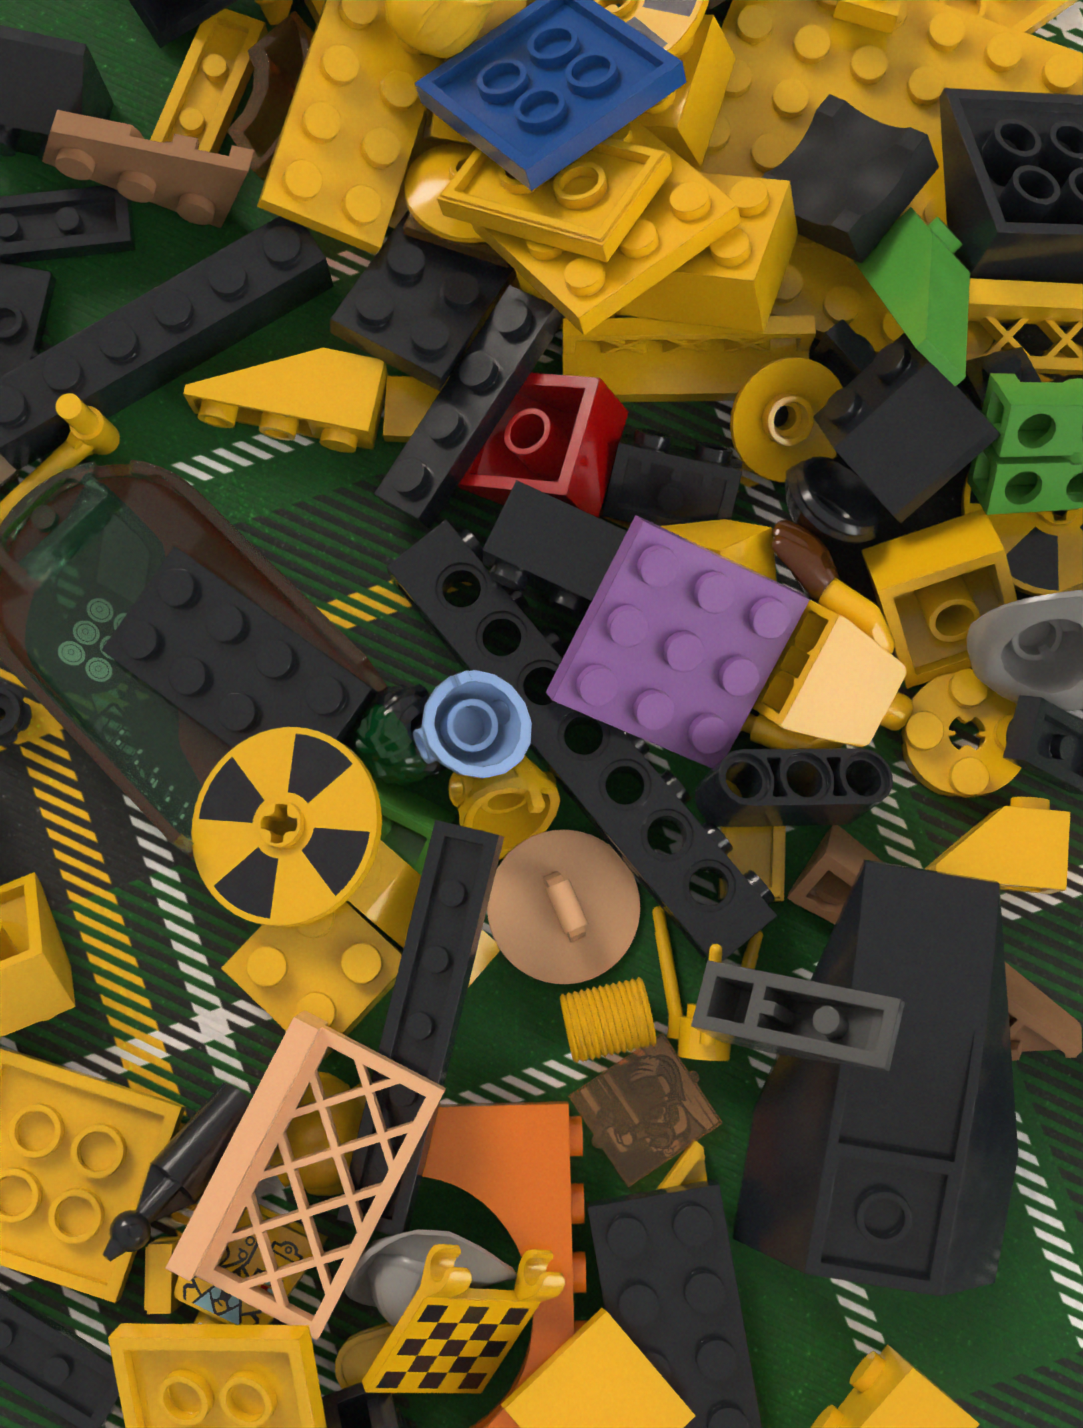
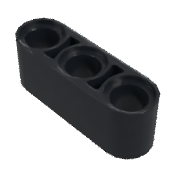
(817, 774)

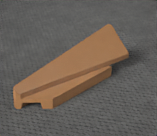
(1034, 1018)

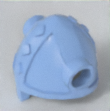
(474, 725)

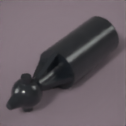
(180, 1170)

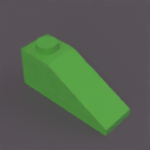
(924, 289)

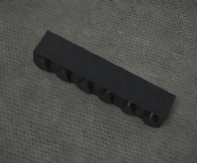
(161, 335)

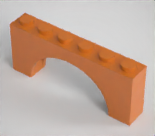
(520, 1168)

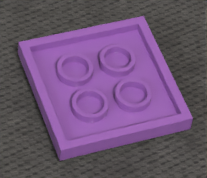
(676, 644)

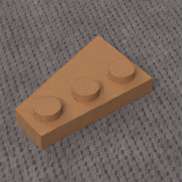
(143, 170)

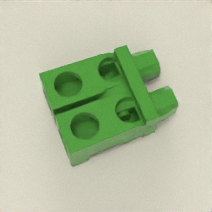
(1039, 451)

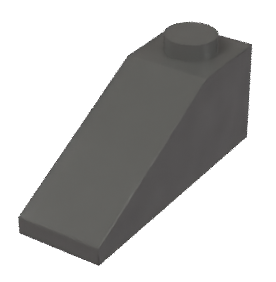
(797, 1017)

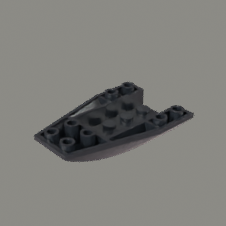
(907, 1167)

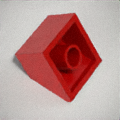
(555, 438)

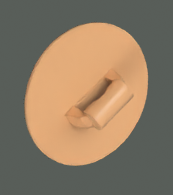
(563, 907)

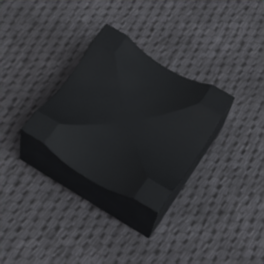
(853, 177)

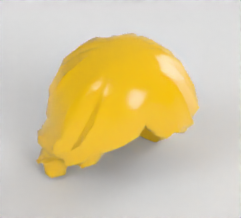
(437, 26)

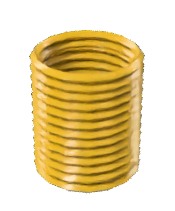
(608, 1020)

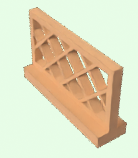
(254, 1146)

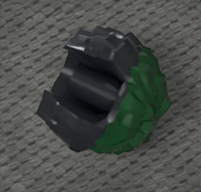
(386, 739)

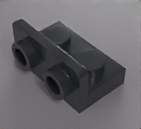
(671, 481)

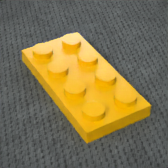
(348, 127)

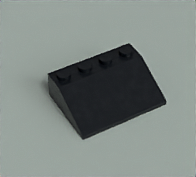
(1015, 183)

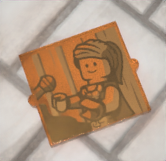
(645, 1110)

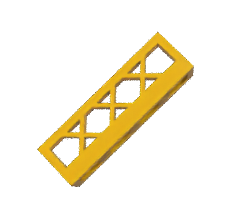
(1030, 303)
(679, 360)

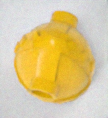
(507, 803)

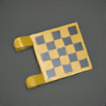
(455, 1333)

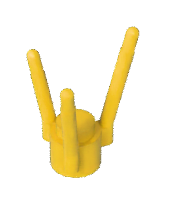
(692, 1042)

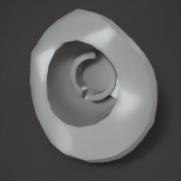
(1032, 649)
(393, 1269)

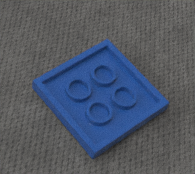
(550, 86)

